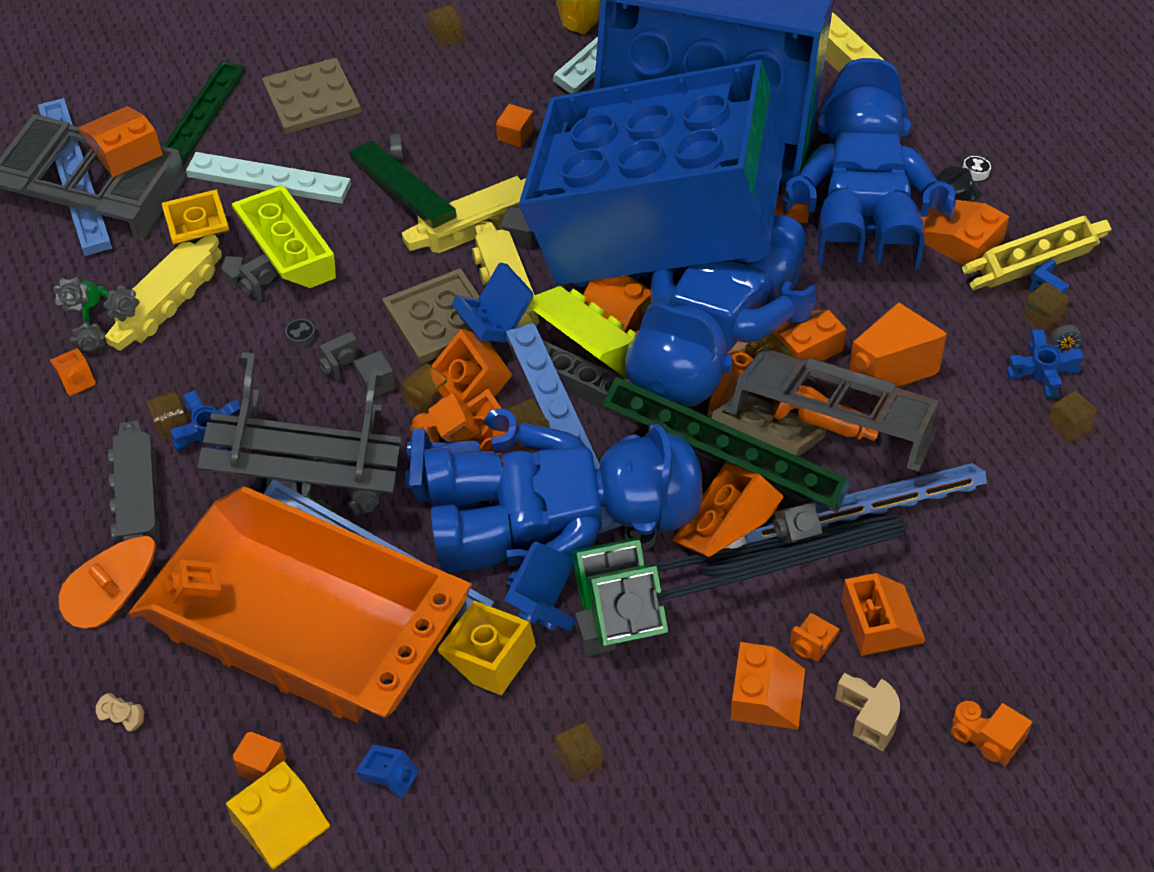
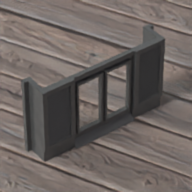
(127, 197)
(896, 413)

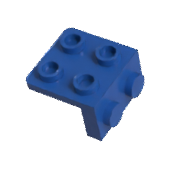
(498, 307)
(416, 476)
(540, 585)

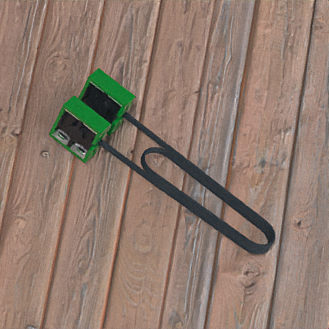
(627, 592)

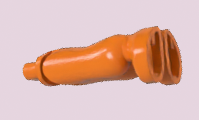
(830, 423)

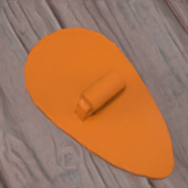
(105, 582)

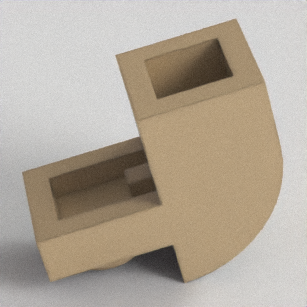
(877, 708)

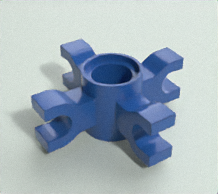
(1045, 364)
(185, 435)

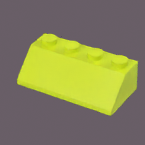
(287, 237)
(585, 325)

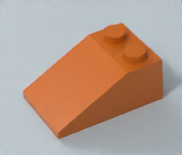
(122, 140)
(968, 233)
(729, 510)

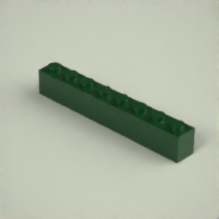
(728, 444)

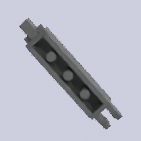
(134, 485)

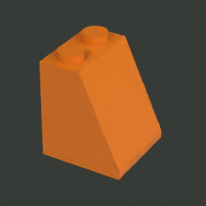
(899, 348)

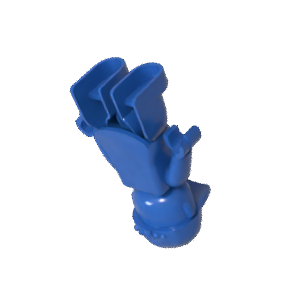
(868, 166)
(713, 307)
(554, 492)

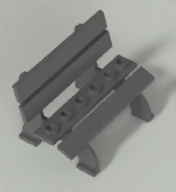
(300, 440)

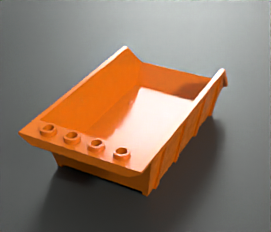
(307, 605)

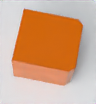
(515, 125)
(257, 756)

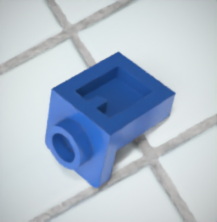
(1045, 273)
(388, 768)

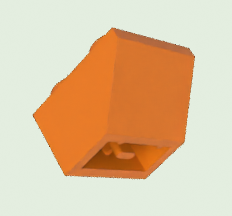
(880, 614)

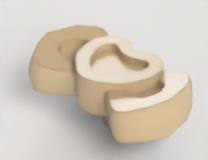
(120, 711)

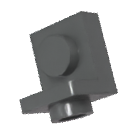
(256, 273)
(336, 353)
(797, 523)

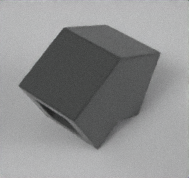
(231, 270)

